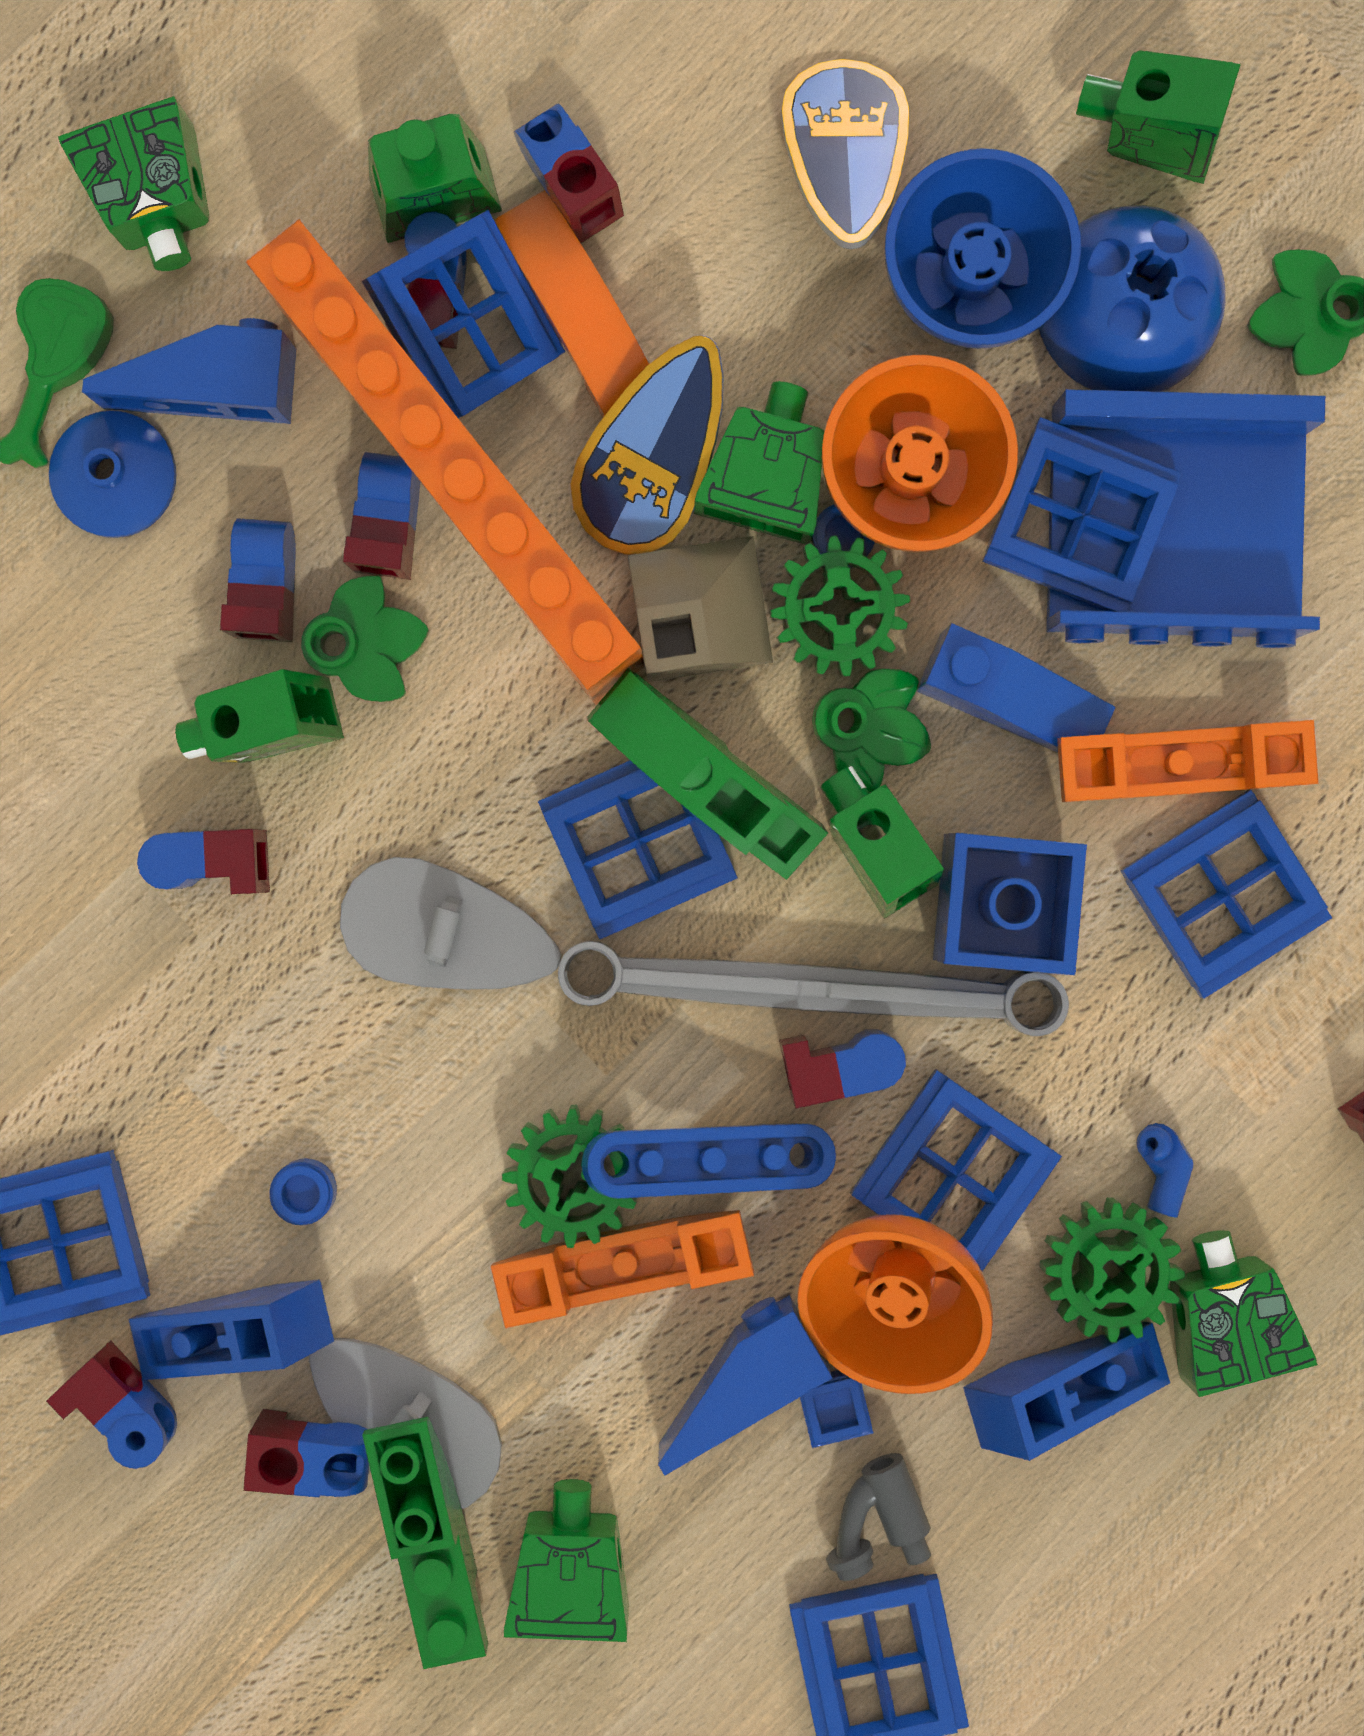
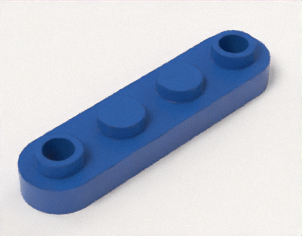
(709, 1160)

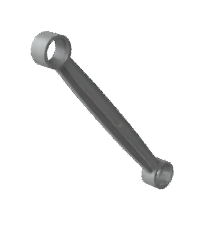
(816, 988)

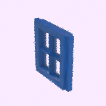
(510, 291)
(1103, 464)
(658, 892)
(1256, 941)
(909, 1142)
(83, 1294)
(934, 1654)

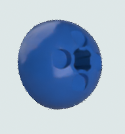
(998, 221)
(1111, 327)

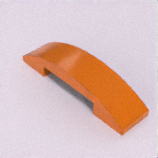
(573, 298)
(1187, 761)
(624, 1263)

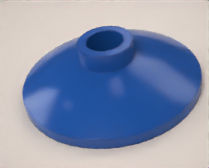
(134, 492)

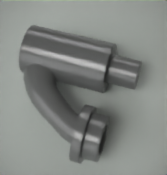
(891, 1490)

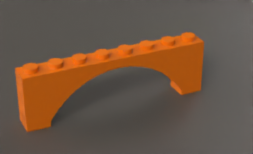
(446, 460)

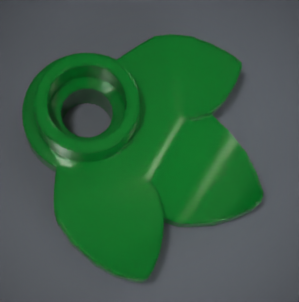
(1304, 311)
(373, 636)
(881, 726)

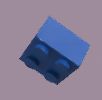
(1009, 903)

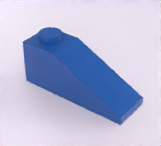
(211, 374)
(1010, 690)
(233, 1332)
(752, 1376)
(1063, 1391)

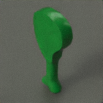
(66, 339)

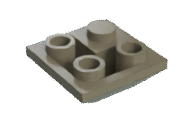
(700, 609)

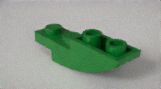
(705, 775)
(428, 1539)

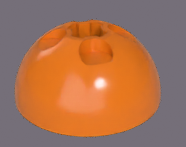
(948, 434)
(897, 1305)

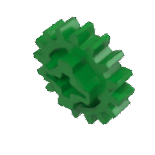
(837, 576)
(543, 1166)
(1132, 1252)

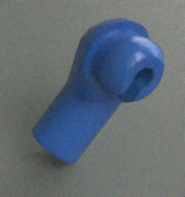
(1170, 1165)

